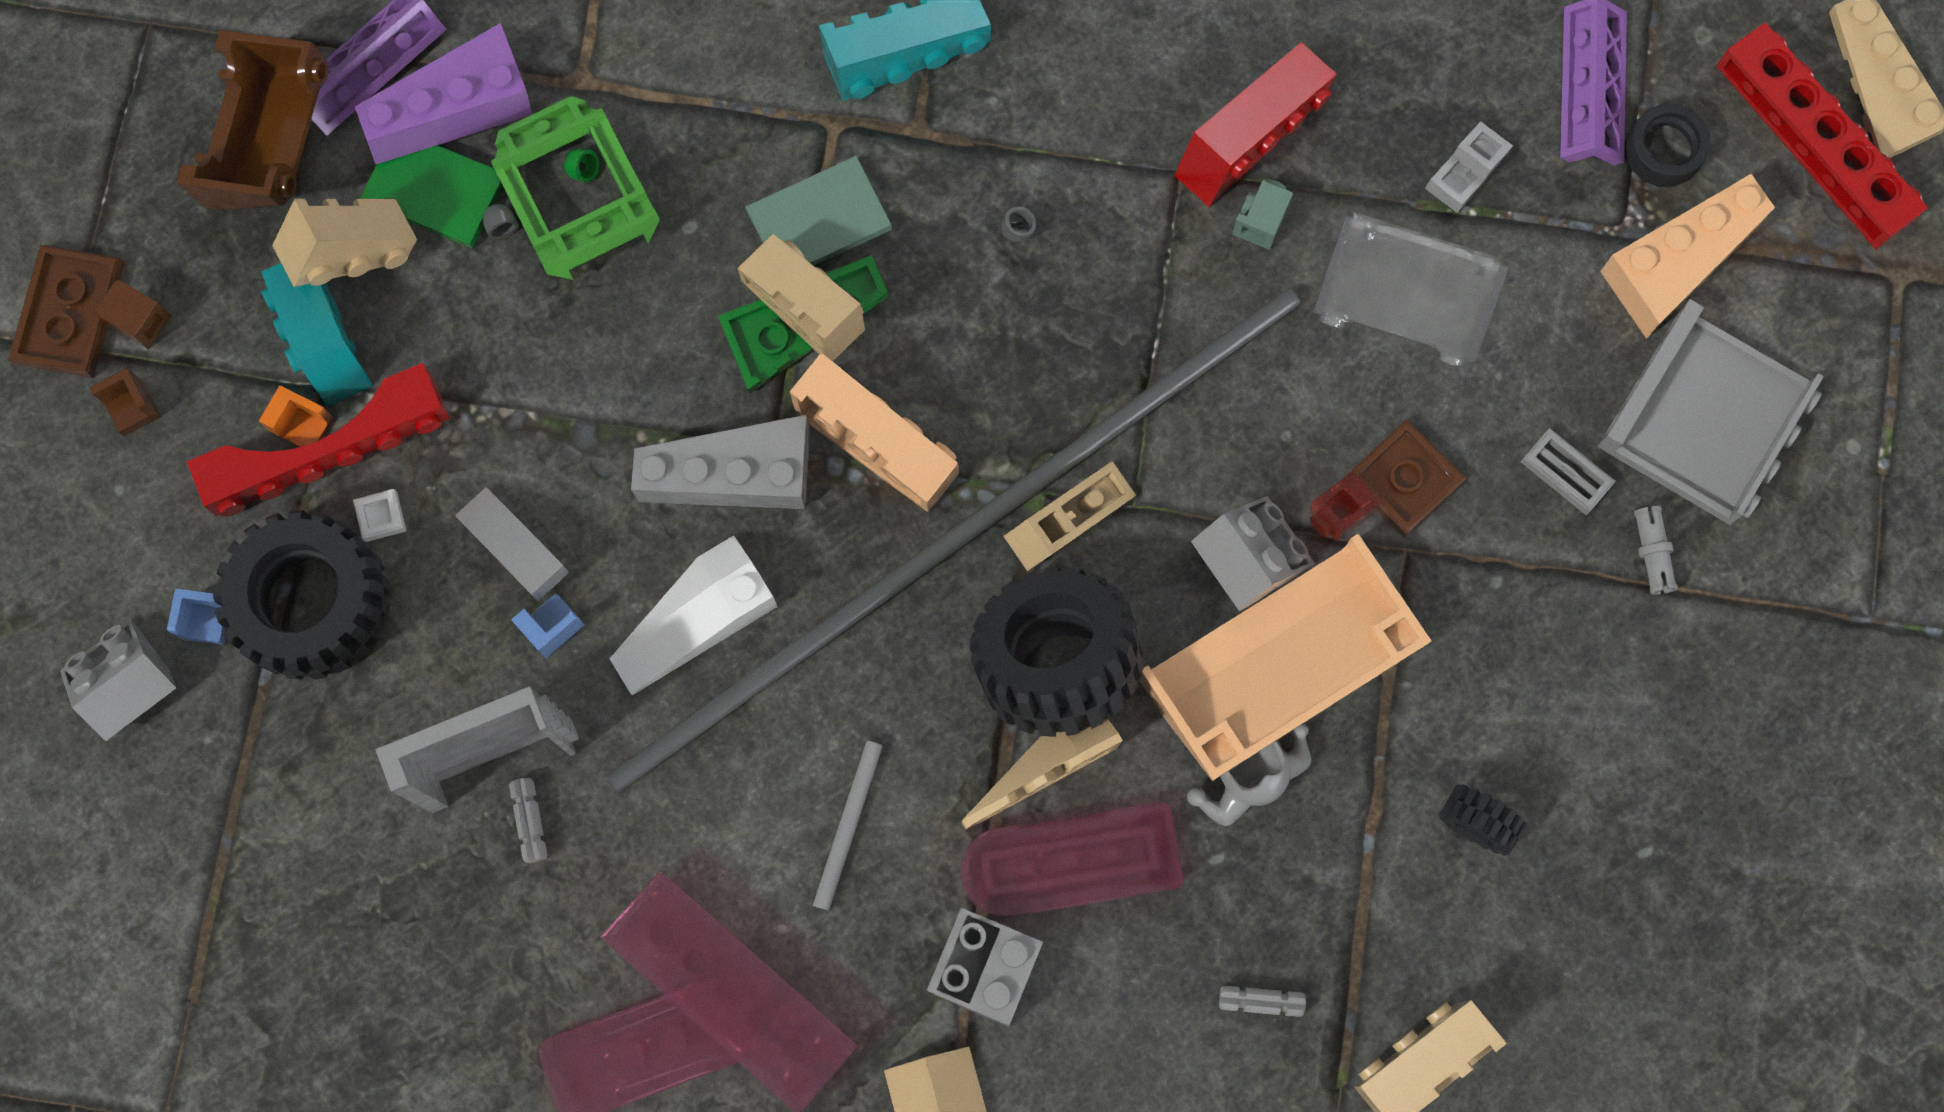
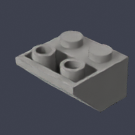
(1252, 552)
(116, 679)
(985, 967)

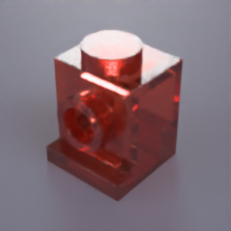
(1350, 495)

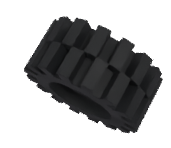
(1482, 819)

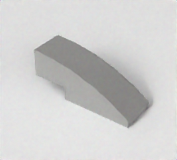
(512, 544)

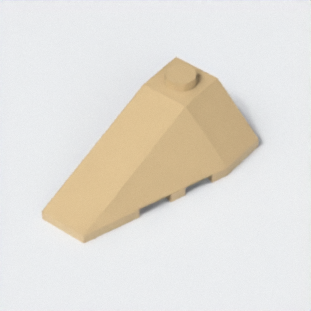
(1043, 765)

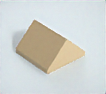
(936, 1084)

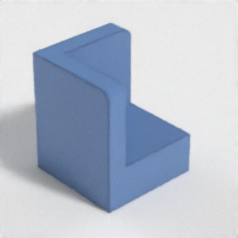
(194, 617)
(549, 625)

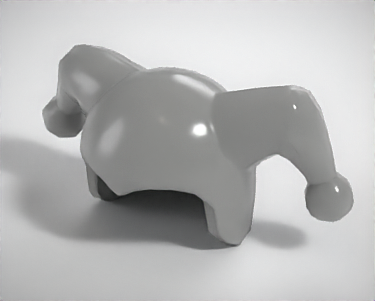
(1256, 780)

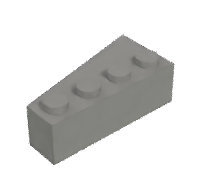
(728, 468)

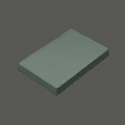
(823, 212)

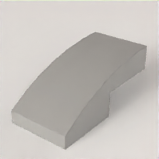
(1469, 167)

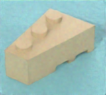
(342, 240)
(803, 296)
(1429, 1060)

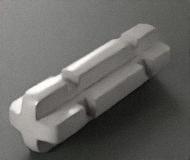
(528, 820)
(1262, 1001)

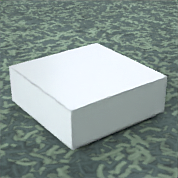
(379, 515)

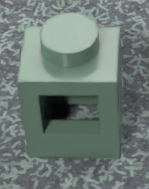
(1263, 213)

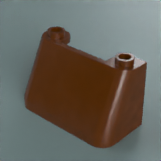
(259, 124)

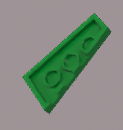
(767, 345)

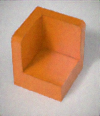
(295, 418)

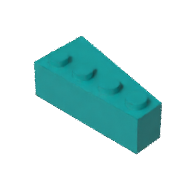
(901, 43)

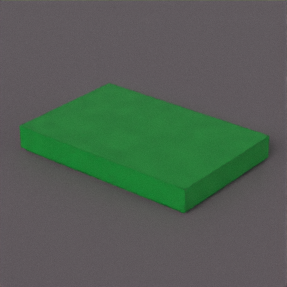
(438, 191)

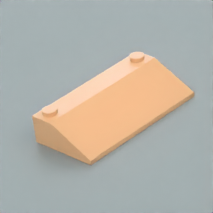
(1285, 659)

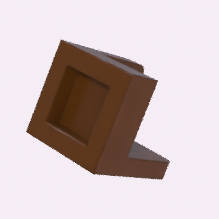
(132, 313)
(126, 401)

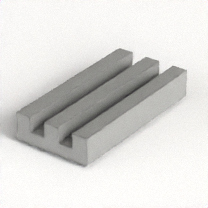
(1565, 470)

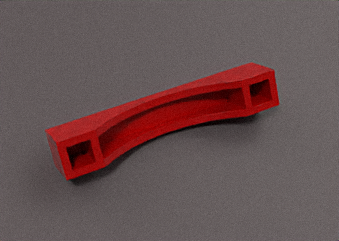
(400, 407)

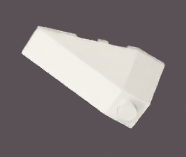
(702, 608)

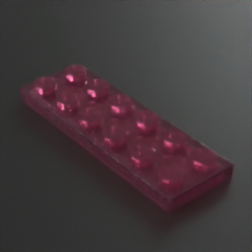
(729, 992)

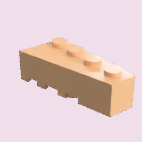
(1675, 259)
(874, 433)

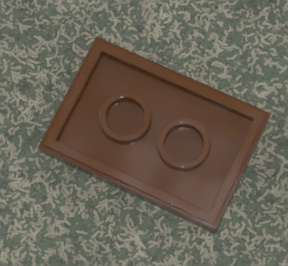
(57, 316)

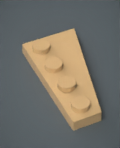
(1891, 88)

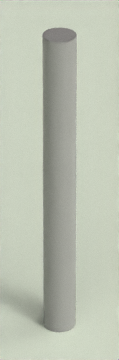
(847, 826)

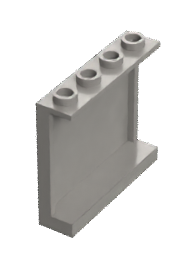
(1710, 416)
(469, 740)

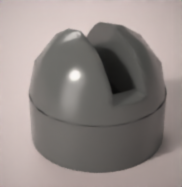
(1014, 218)
(499, 221)

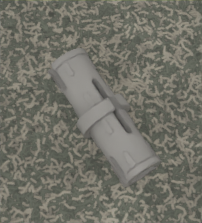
(1655, 550)

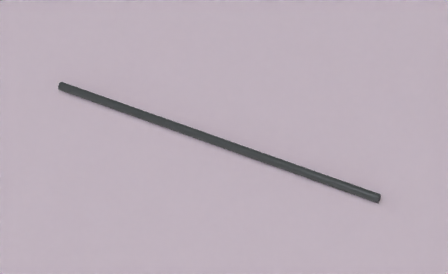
(951, 541)

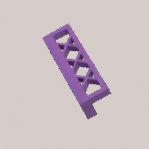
(373, 59)
(1589, 79)

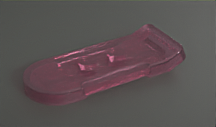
(1073, 861)
(628, 1057)

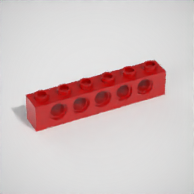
(1819, 155)

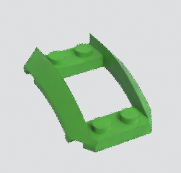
(595, 231)

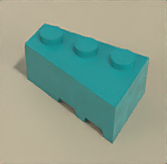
(315, 336)

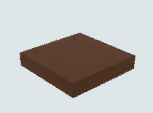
(1408, 477)

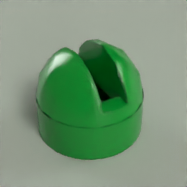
(586, 157)

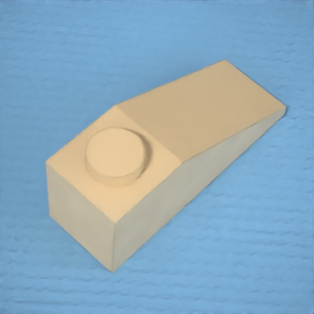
(1069, 516)

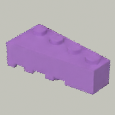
(446, 99)

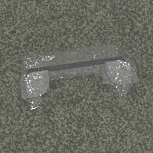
(1411, 286)

